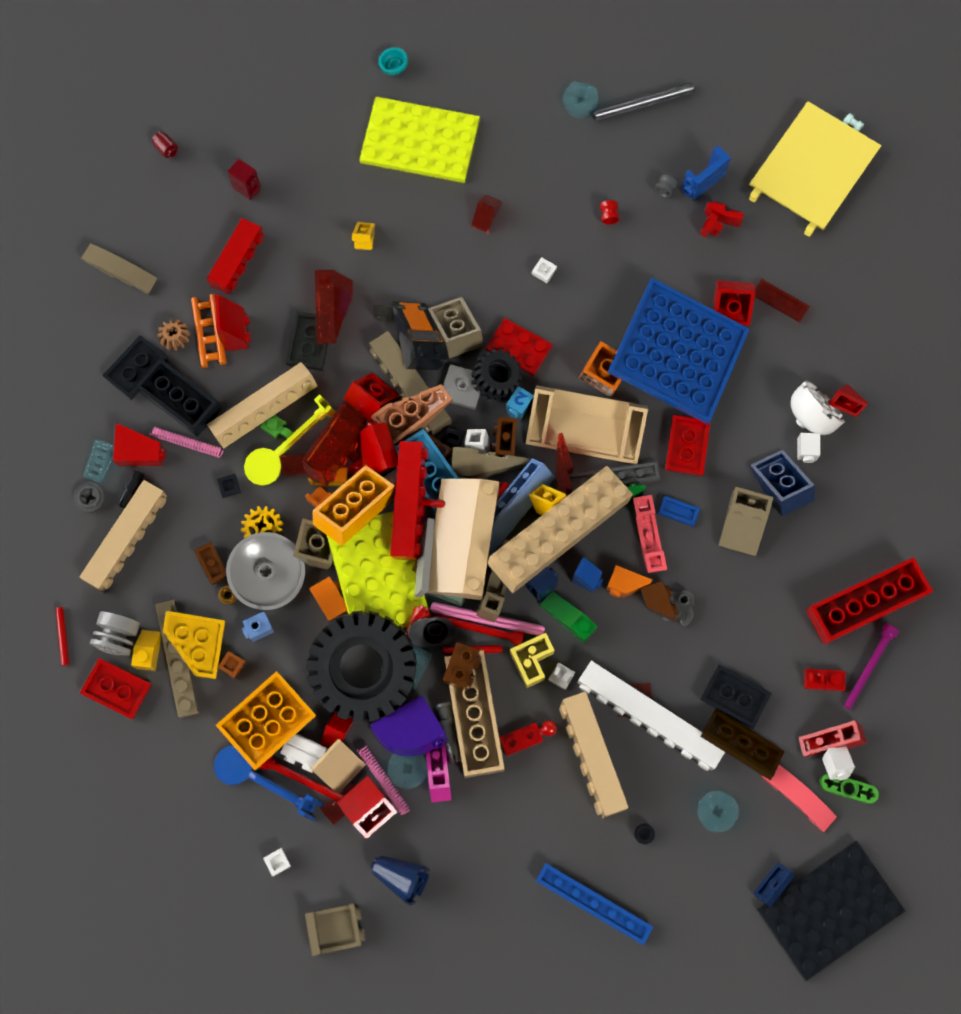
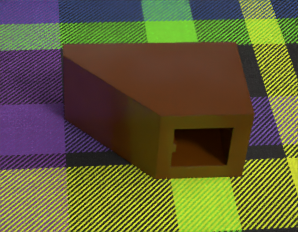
(658, 600)

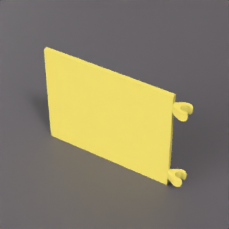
(814, 166)

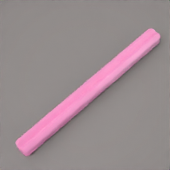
(501, 622)

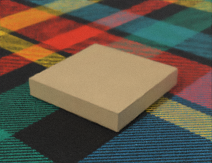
(338, 766)

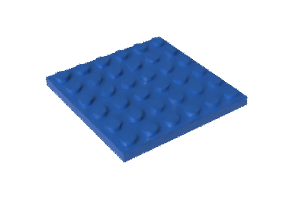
(678, 351)

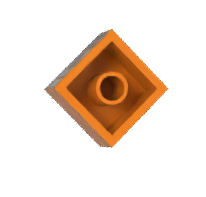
(596, 370)

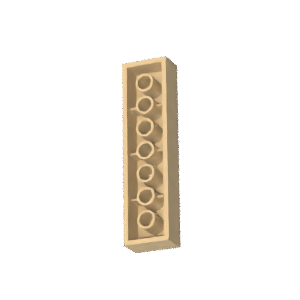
(559, 529)

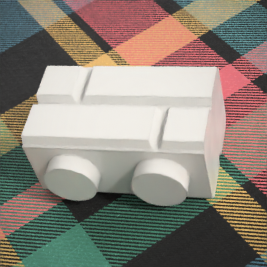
(302, 751)

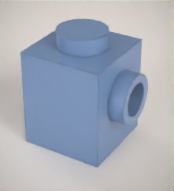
(257, 627)

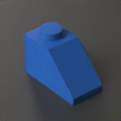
(587, 576)

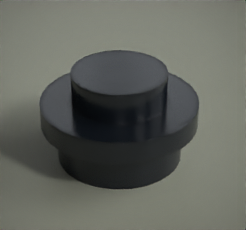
(644, 834)

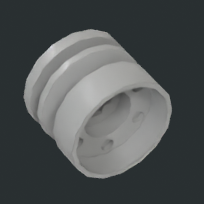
(114, 634)

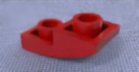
(729, 217)

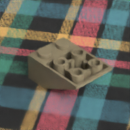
(745, 521)

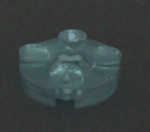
(583, 90)
(406, 780)
(728, 816)

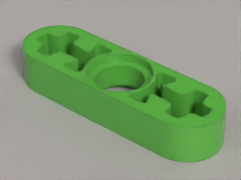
(861, 797)

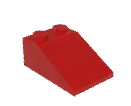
(232, 324)

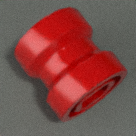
(609, 210)

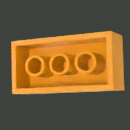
(353, 505)

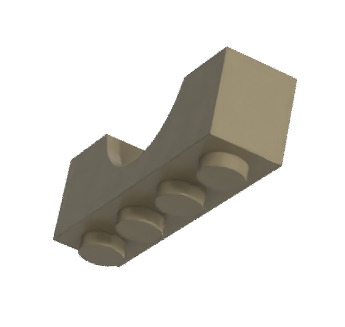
(492, 597)

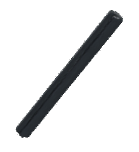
(643, 101)

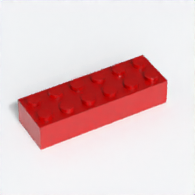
(869, 601)

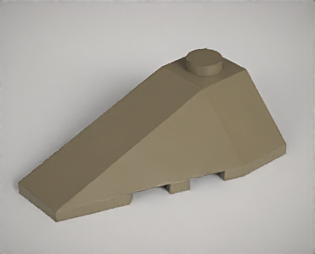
(472, 465)

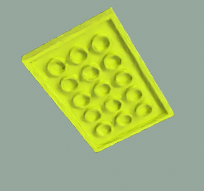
(419, 139)
(372, 577)

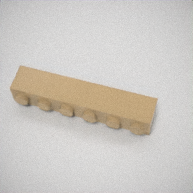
(262, 405)
(123, 536)

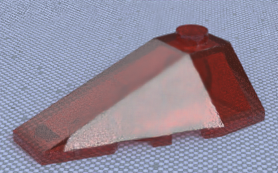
(332, 301)

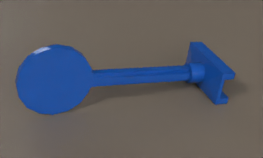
(234, 769)

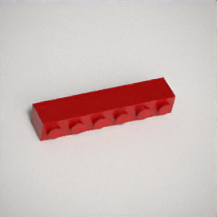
(408, 500)

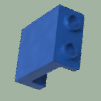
(694, 185)

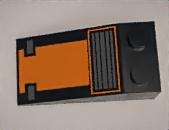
(419, 336)

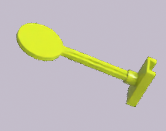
(264, 465)

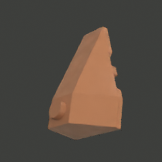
(412, 413)

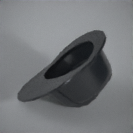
(431, 632)

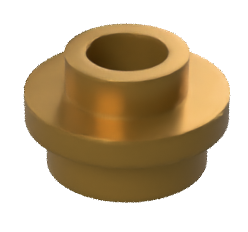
(221, 595)

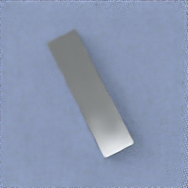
(424, 559)

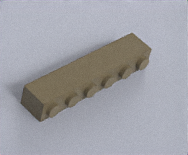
(406, 380)

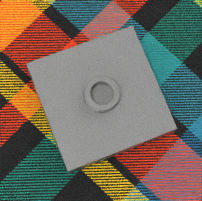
(460, 387)

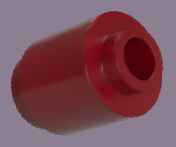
(165, 144)

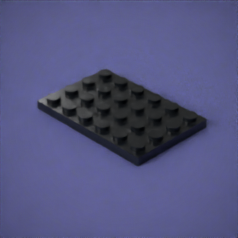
(831, 910)

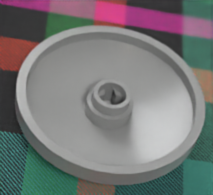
(265, 571)

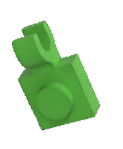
(276, 426)

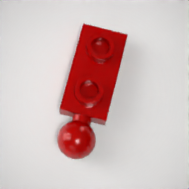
(527, 737)

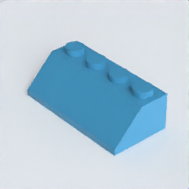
(436, 466)

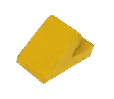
(363, 235)

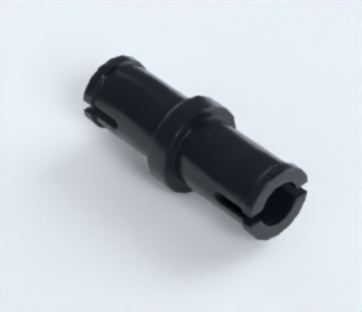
(130, 488)

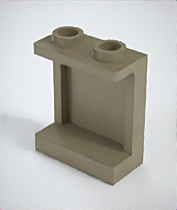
(334, 929)

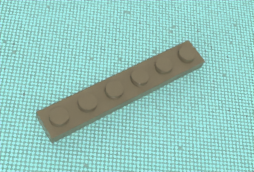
(178, 669)

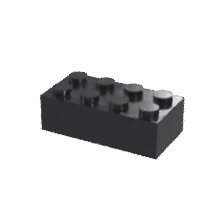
(178, 397)

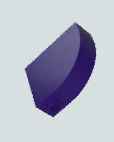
(410, 730)

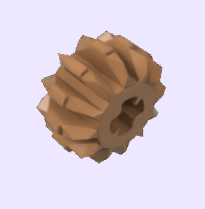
(171, 329)

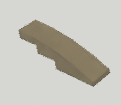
(119, 268)

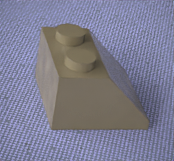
(313, 546)

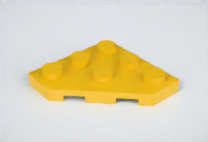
(196, 641)

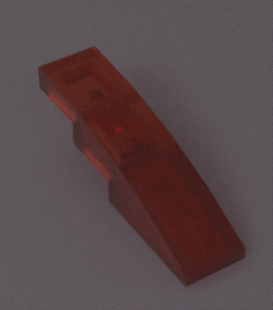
(563, 466)

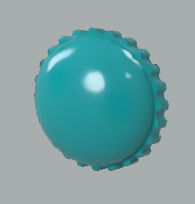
(393, 61)

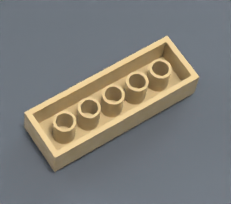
(477, 724)
(593, 754)

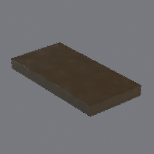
(742, 744)

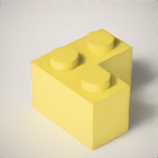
(527, 657)

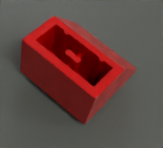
(367, 807)

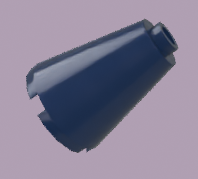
(401, 877)

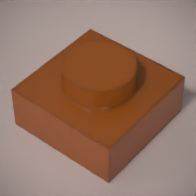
(231, 664)

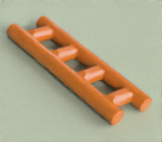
(201, 340)

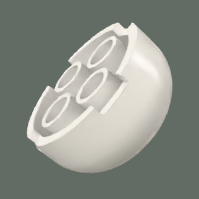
(813, 412)

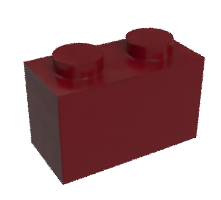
(244, 179)

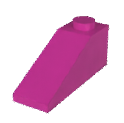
(438, 775)

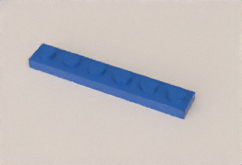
(594, 904)

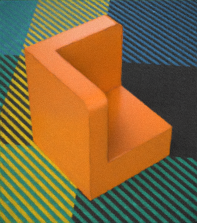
(317, 496)

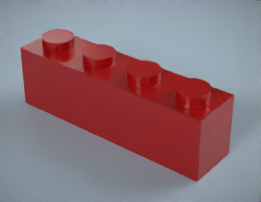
(235, 256)

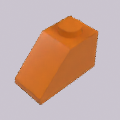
(626, 582)

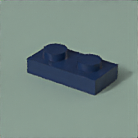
(774, 884)

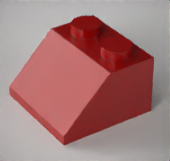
(735, 300)
(370, 395)

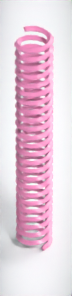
(179, 438)
(381, 781)

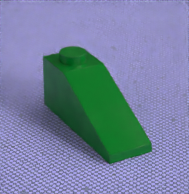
(569, 617)

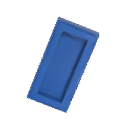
(678, 511)

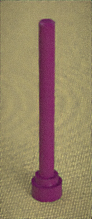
(888, 634)

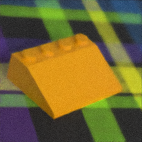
(265, 720)

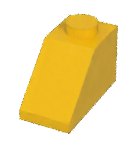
(545, 498)
(146, 650)

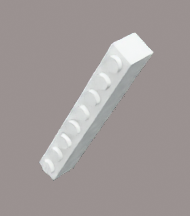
(650, 715)

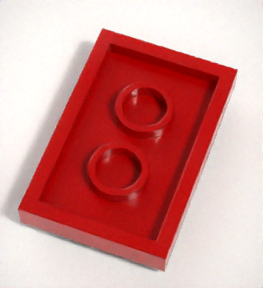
(523, 344)
(687, 446)
(115, 688)

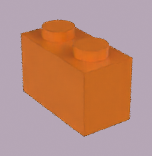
(329, 598)

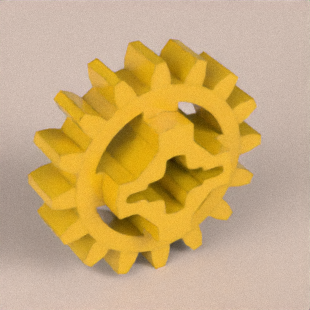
(263, 518)

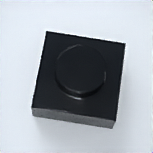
(229, 485)

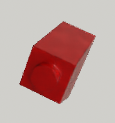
(378, 448)
(136, 449)

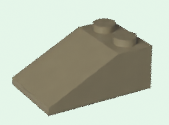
(457, 327)

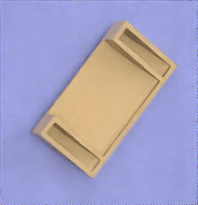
(588, 423)
(462, 537)

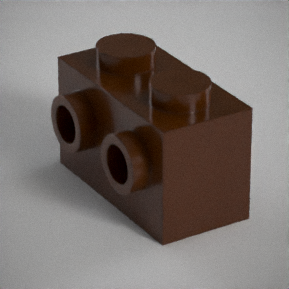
(505, 435)
(461, 666)

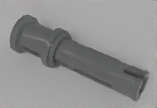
(446, 721)

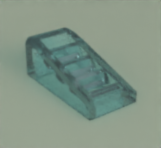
(93, 459)

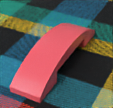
(648, 534)
(802, 797)

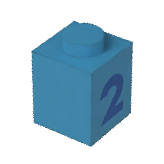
(519, 403)

